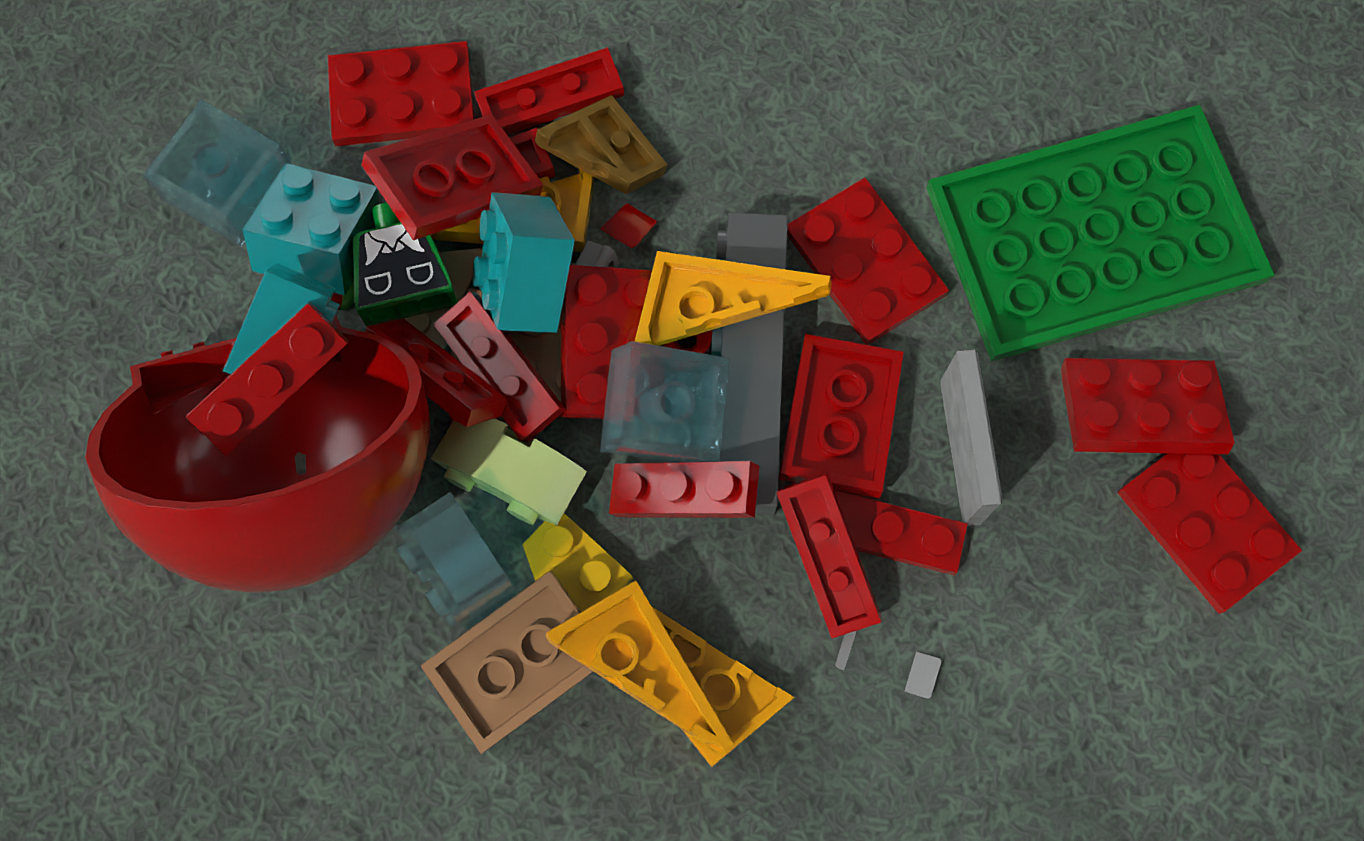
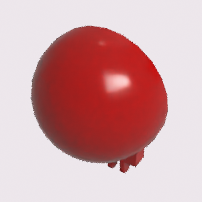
(248, 514)

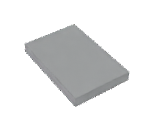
(970, 438)

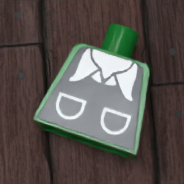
(395, 274)

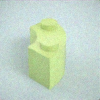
(524, 474)

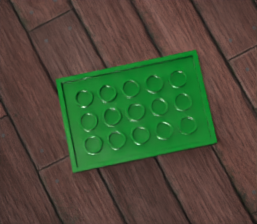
(1097, 232)

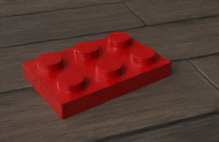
(399, 92)
(449, 175)
(871, 261)
(596, 316)
(1146, 406)
(842, 414)
(1210, 525)

